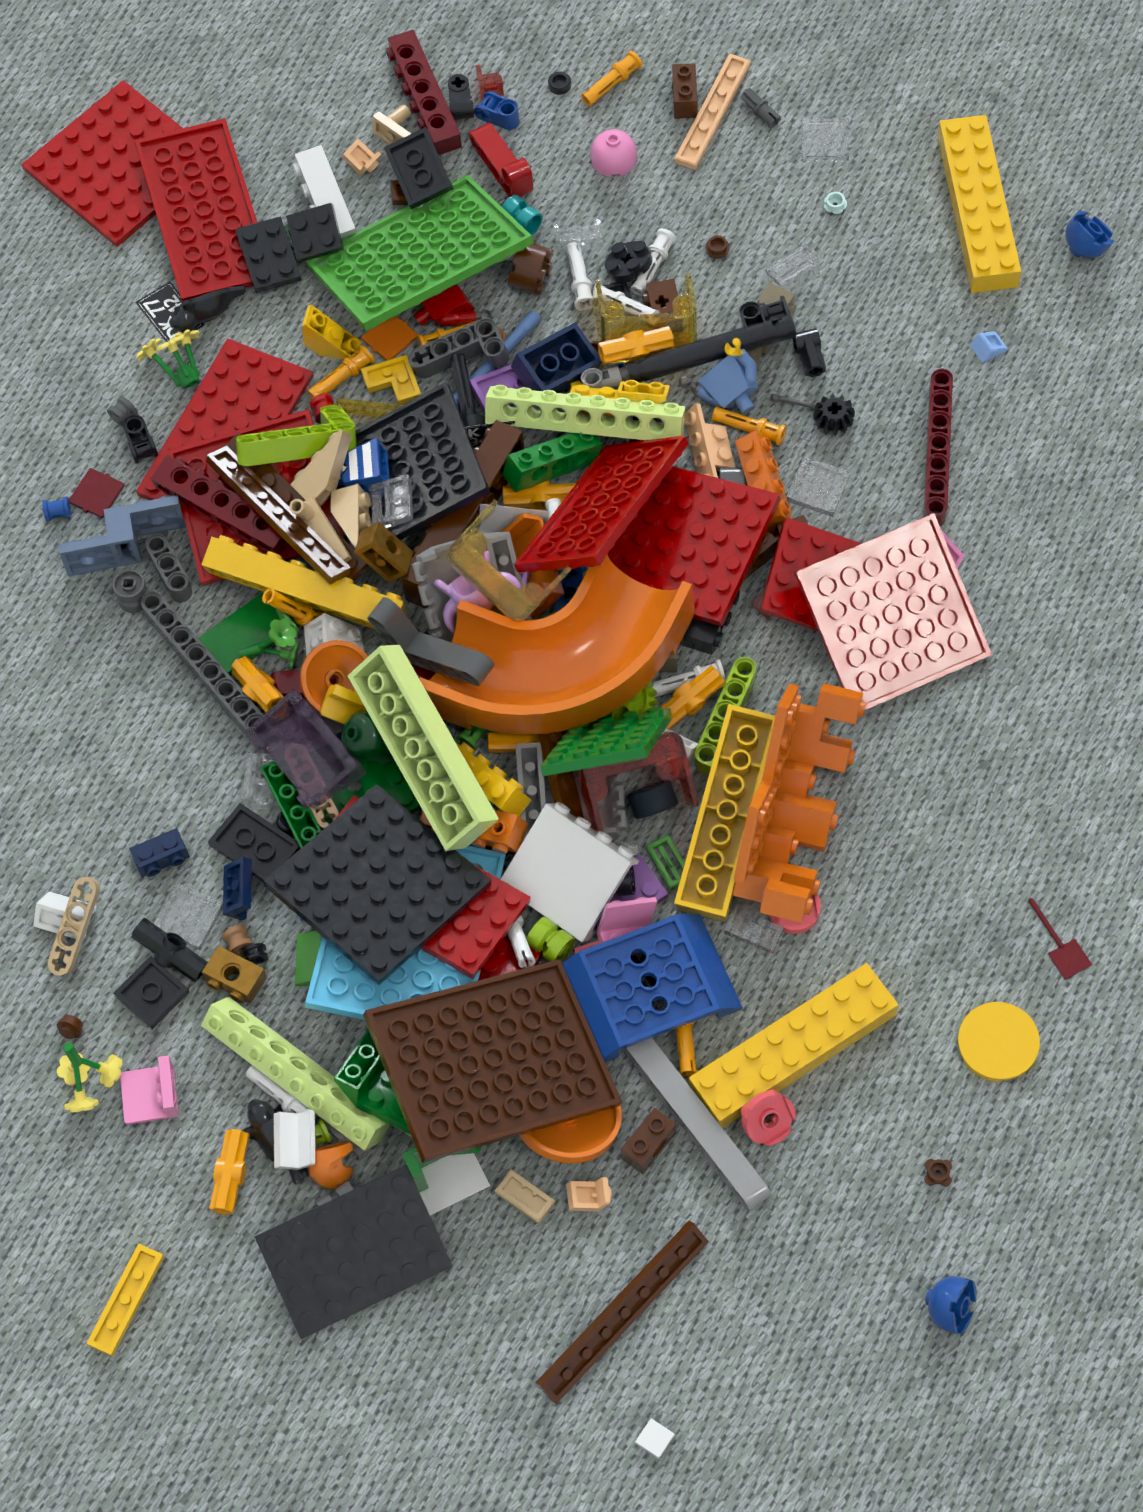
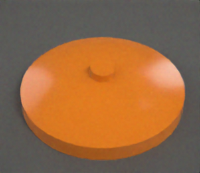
(576, 1139)

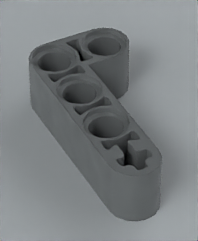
(425, 366)

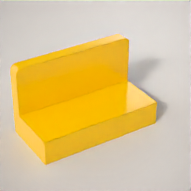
(340, 704)

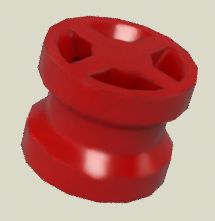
(318, 402)

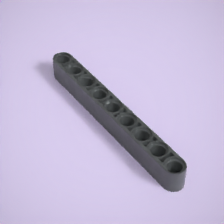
(205, 666)

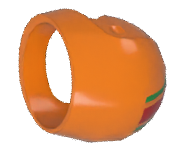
(328, 1168)

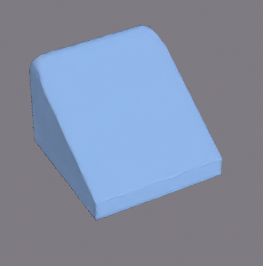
(988, 346)

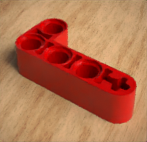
(512, 174)

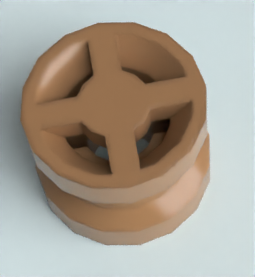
(237, 939)

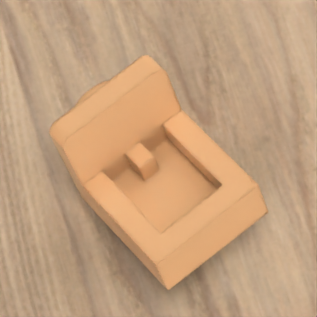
(361, 158)
(588, 1195)

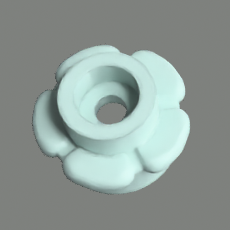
(835, 197)

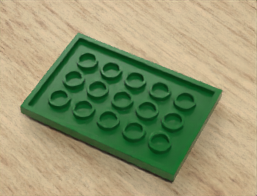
(608, 741)

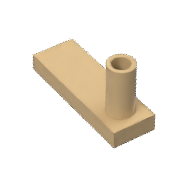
(389, 127)
(315, 518)

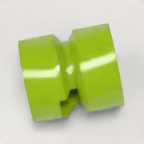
(547, 938)

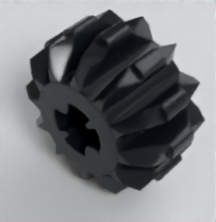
(825, 415)

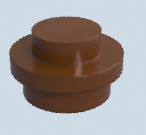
(717, 247)
(70, 1027)

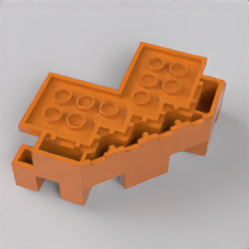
(782, 810)

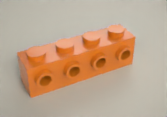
(762, 471)
(502, 836)

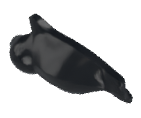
(203, 308)
(262, 1130)

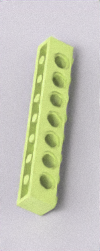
(575, 422)
(292, 1071)

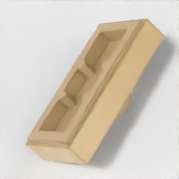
(524, 1196)

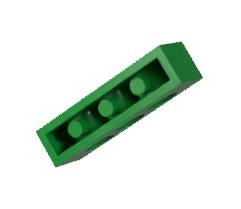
(551, 459)

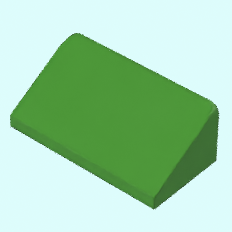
(306, 956)

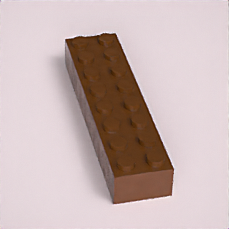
(492, 456)

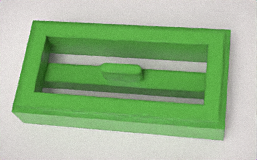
(658, 843)

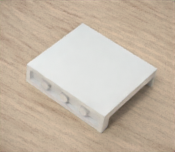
(568, 870)

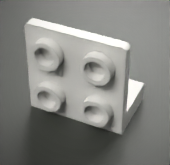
(329, 628)

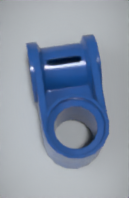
(498, 111)

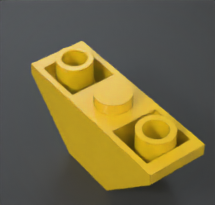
(326, 336)

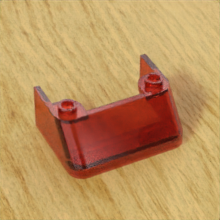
(670, 764)

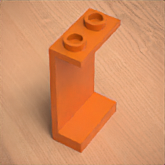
(522, 533)

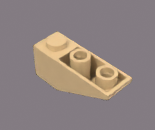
(324, 470)
(351, 510)

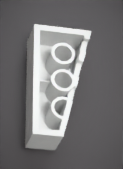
(321, 187)

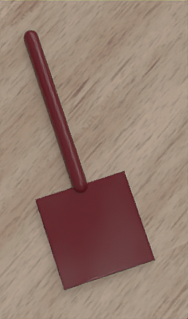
(1068, 957)

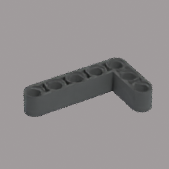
(428, 651)

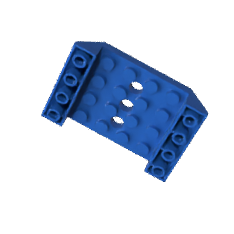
(686, 977)

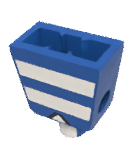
(365, 465)

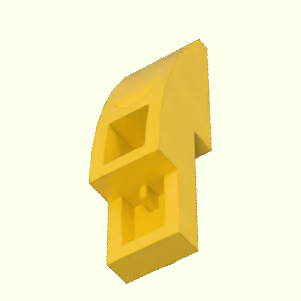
(628, 389)

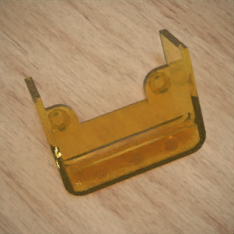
(613, 323)
(466, 559)

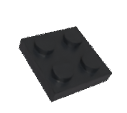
(315, 232)
(151, 992)

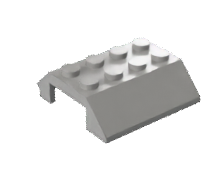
(433, 565)
(538, 788)

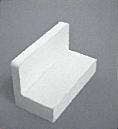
(50, 912)
(294, 1140)

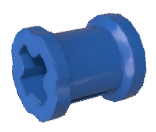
(56, 509)

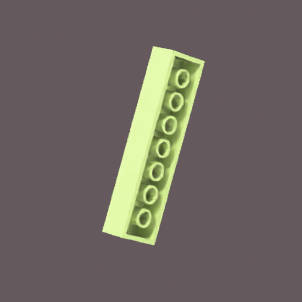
(423, 747)

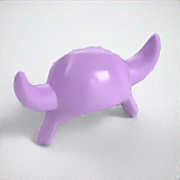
(463, 590)

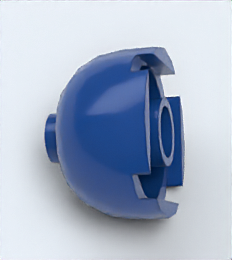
(1087, 236)
(950, 1302)

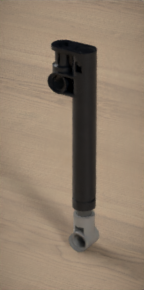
(761, 327)

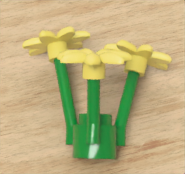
(186, 375)

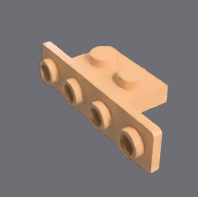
(708, 443)

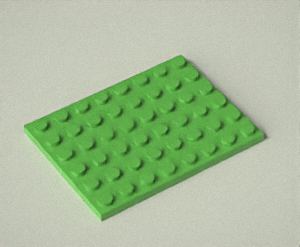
(419, 253)

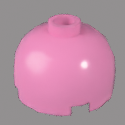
(613, 153)

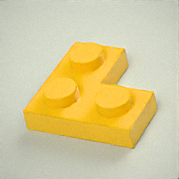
(392, 373)

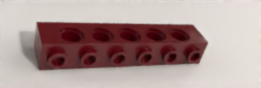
(423, 91)
(172, 470)

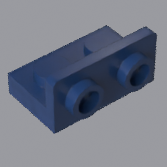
(159, 853)
(237, 888)

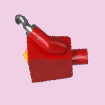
(449, 309)

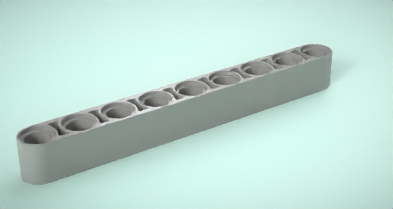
(698, 1123)

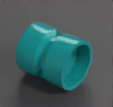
(525, 215)

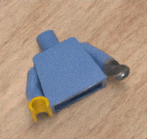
(729, 381)

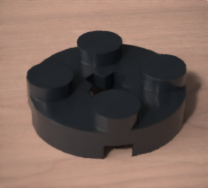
(637, 258)

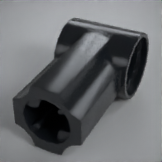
(808, 346)

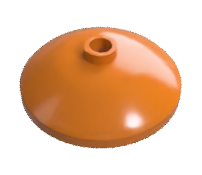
(328, 659)

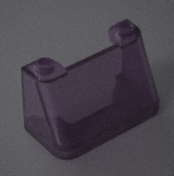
(306, 750)

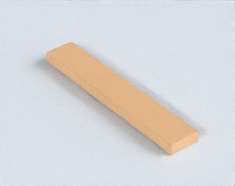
(712, 111)

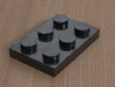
(418, 168)
(268, 254)
(255, 838)

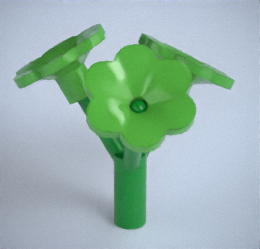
(282, 634)

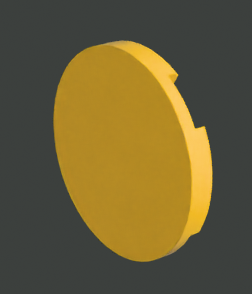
(998, 1041)

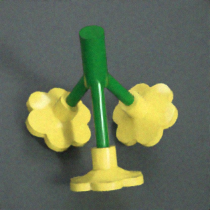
(74, 1071)

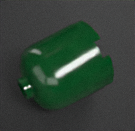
(364, 740)

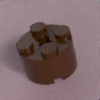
(530, 268)

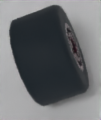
(652, 799)

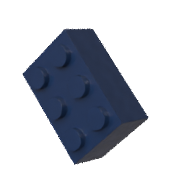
(556, 360)

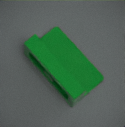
(414, 1165)

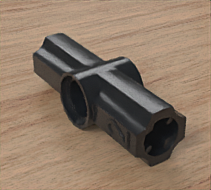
(169, 949)

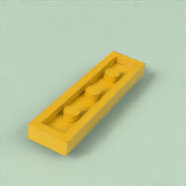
(125, 1300)

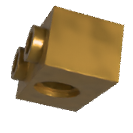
(383, 552)
(225, 963)

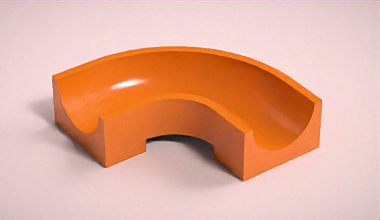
(568, 664)

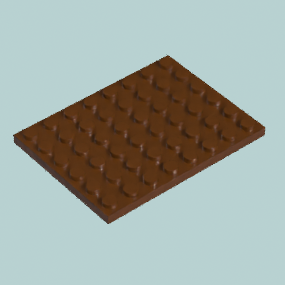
(491, 1060)

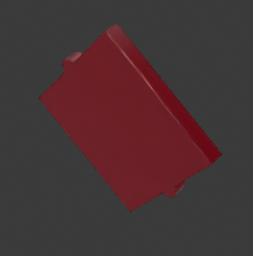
(96, 492)

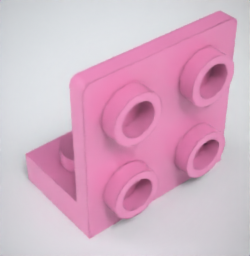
(624, 917)
(149, 1093)

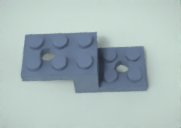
(123, 526)

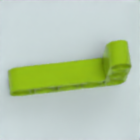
(294, 442)
(735, 683)

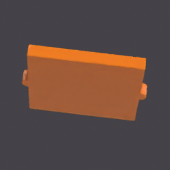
(390, 338)

